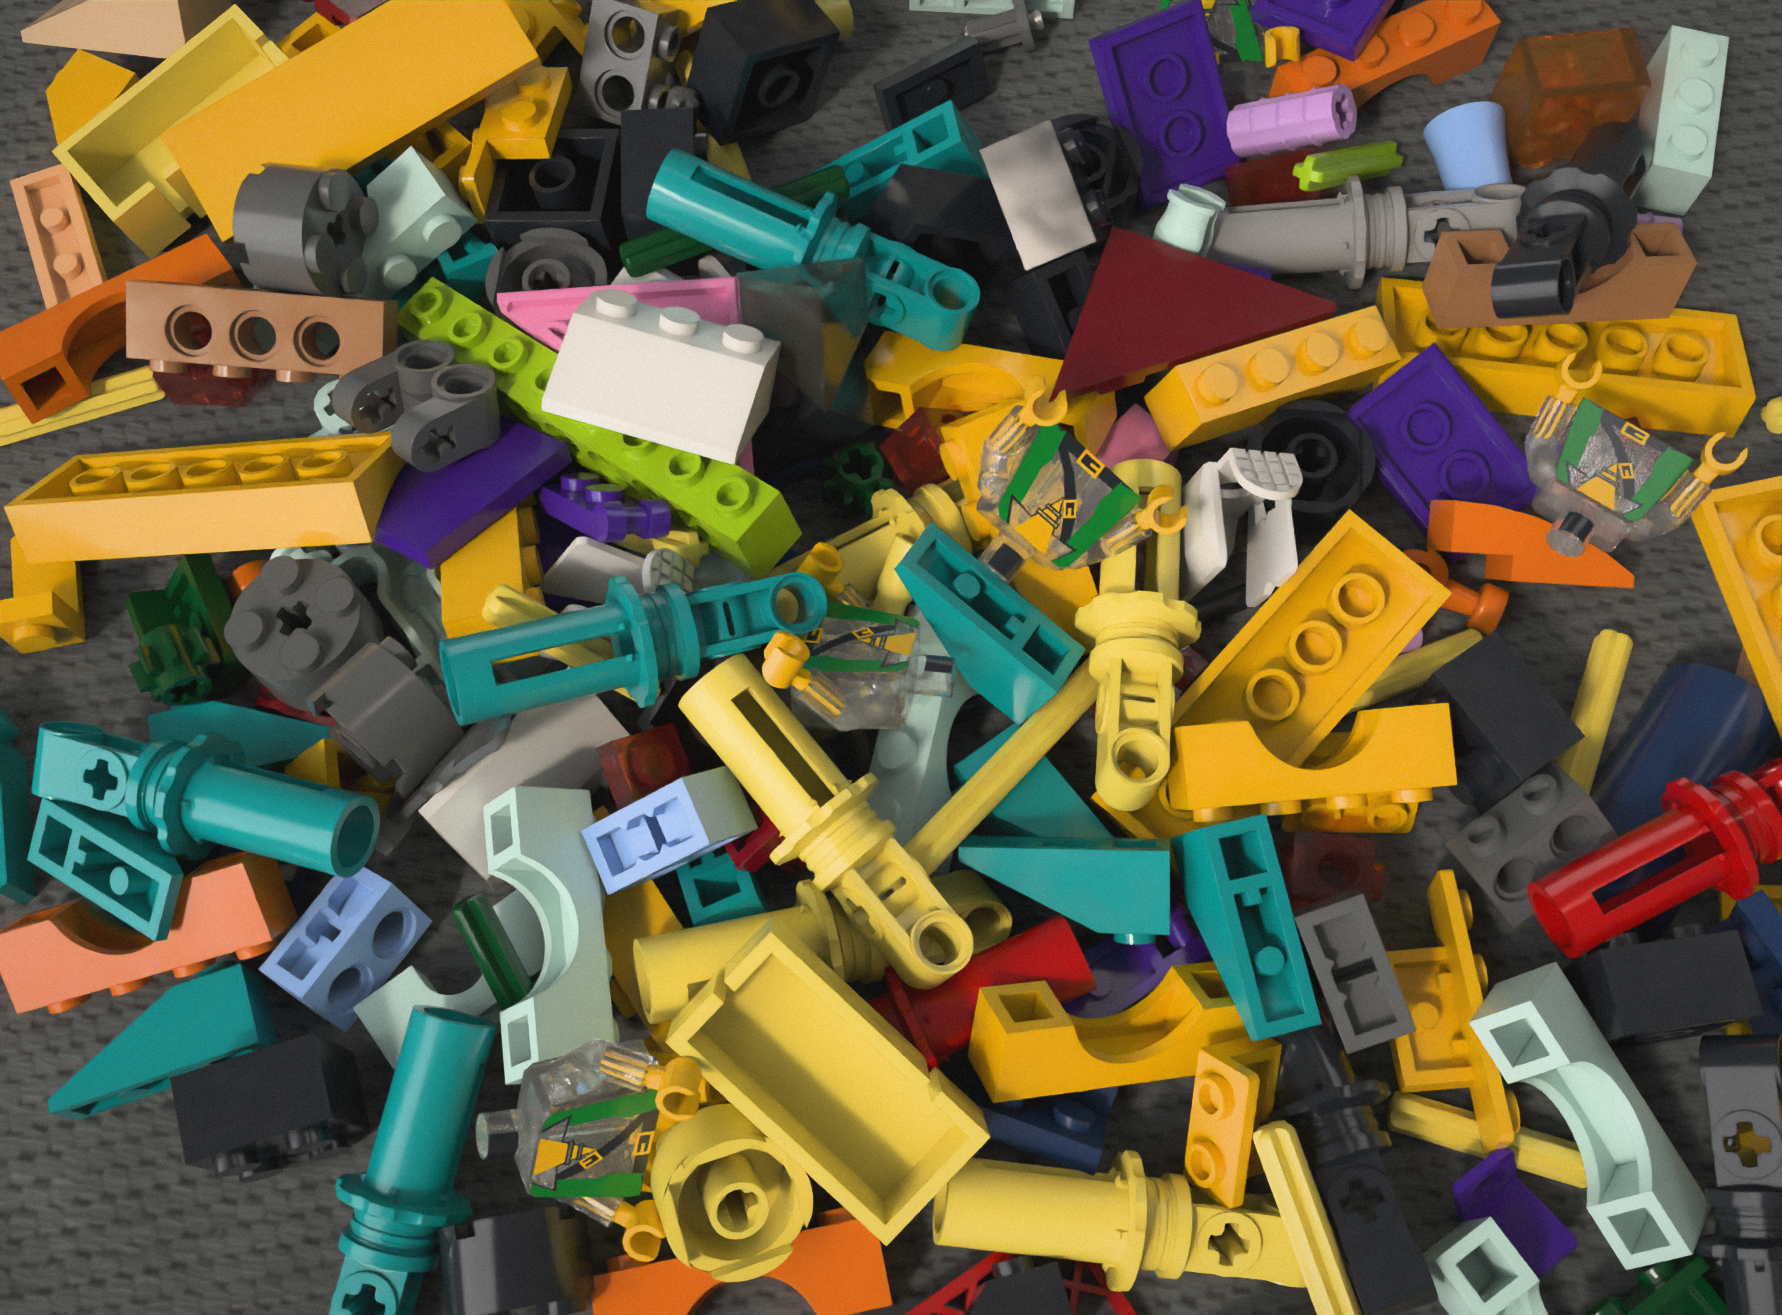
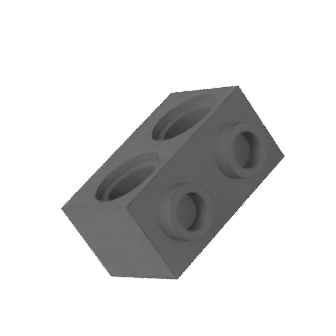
(613, 55)
(1529, 836)
(1353, 970)

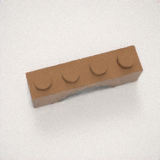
(1636, 287)

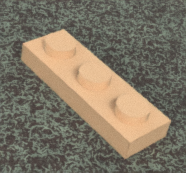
(58, 234)

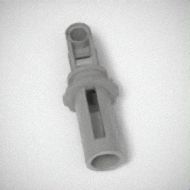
(1358, 228)

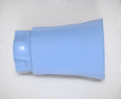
(1470, 145)

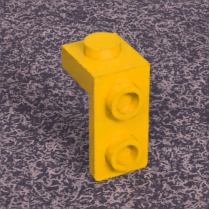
(45, 605)

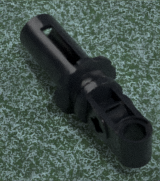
(1572, 224)
(1745, 1093)
(1344, 1153)

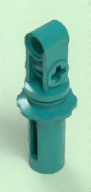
(774, 231)
(650, 637)
(206, 797)
(412, 1164)

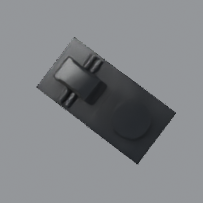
(945, 75)

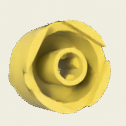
(728, 1195)

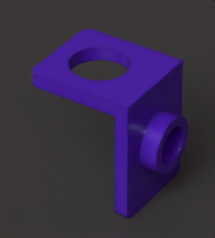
(1518, 1213)

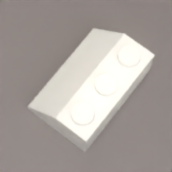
(663, 375)
(543, 749)

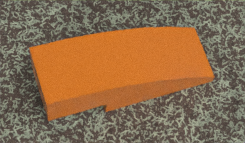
(1517, 546)

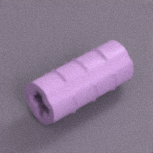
(1292, 121)

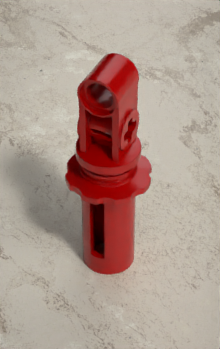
(1724, 837)
(942, 1017)

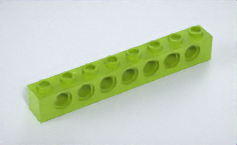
(721, 501)

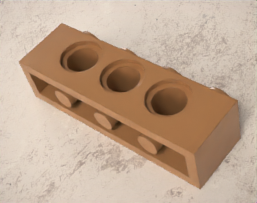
(162, 315)

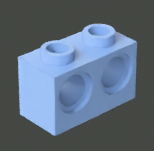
(669, 828)
(346, 945)

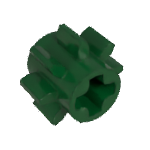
(856, 478)
(175, 664)

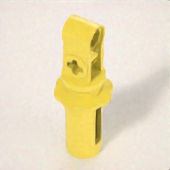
(868, 544)
(1138, 649)
(827, 821)
(681, 962)
(1113, 1221)

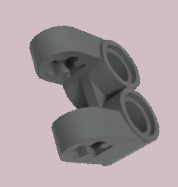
(423, 392)

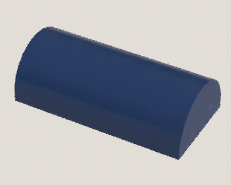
(1688, 727)

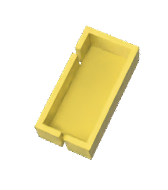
(120, 149)
(829, 1080)

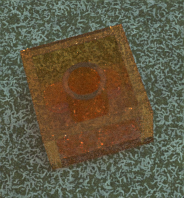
(1565, 88)

